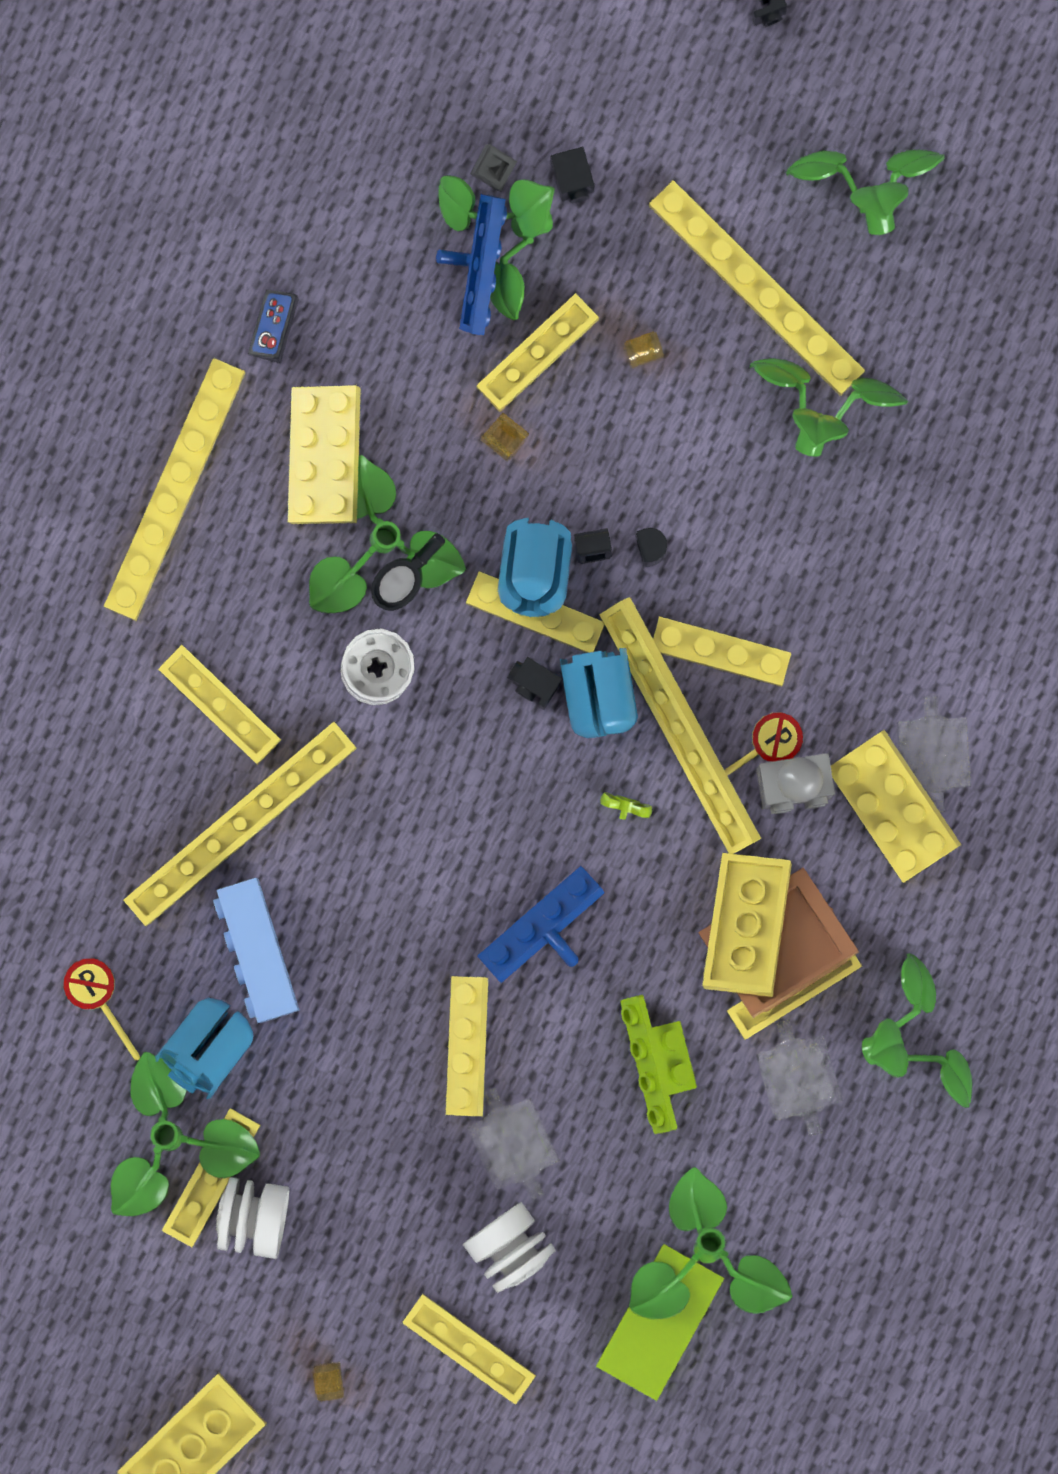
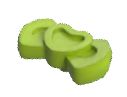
(626, 805)

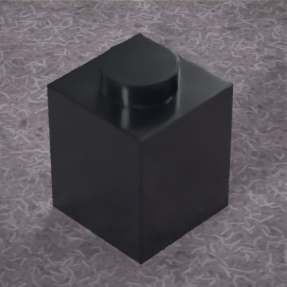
(572, 175)

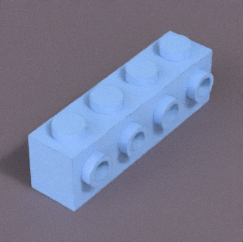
(257, 950)

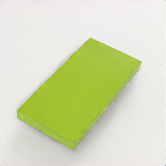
(648, 1350)

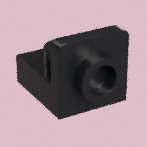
(770, 14)

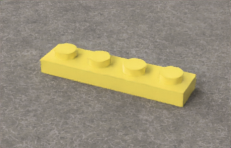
(537, 352)
(563, 625)
(721, 651)
(219, 704)
(749, 1026)
(467, 1046)
(201, 1195)
(469, 1349)

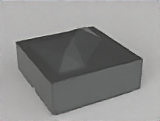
(493, 167)

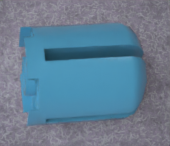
(534, 567)
(599, 693)
(219, 1057)

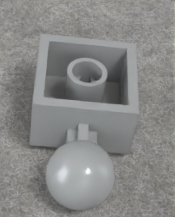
(795, 782)

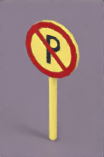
(774, 739)
(90, 986)

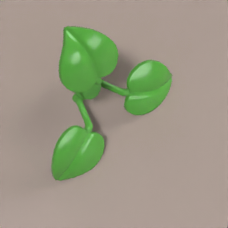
(877, 200)
(529, 217)
(814, 426)
(337, 587)
(887, 1045)
(225, 1150)
(701, 1205)

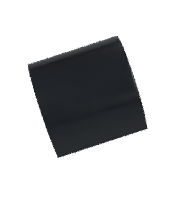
(651, 545)
(593, 546)

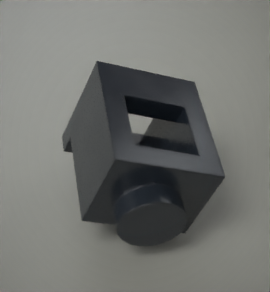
(534, 681)

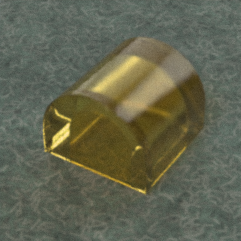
(643, 349)
(505, 437)
(328, 1381)

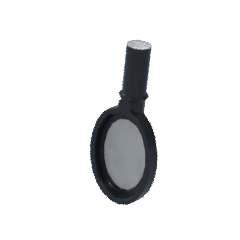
(402, 578)

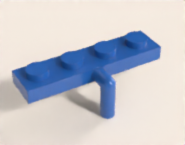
(481, 263)
(542, 926)

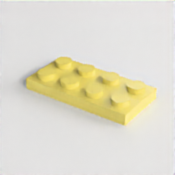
(324, 454)
(894, 806)
(747, 924)
(200, 1434)

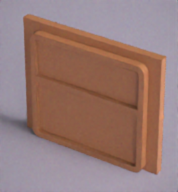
(810, 944)

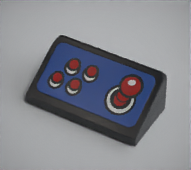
(273, 325)

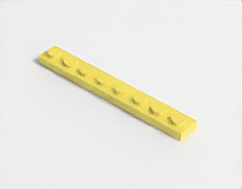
(756, 287)
(174, 489)
(680, 727)
(240, 824)

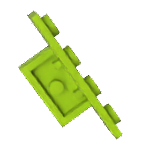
(660, 1062)

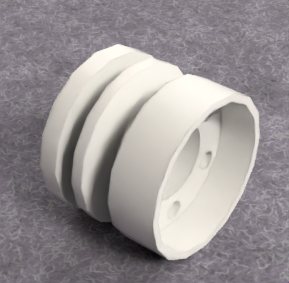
(386, 649)
(252, 1217)
(509, 1248)

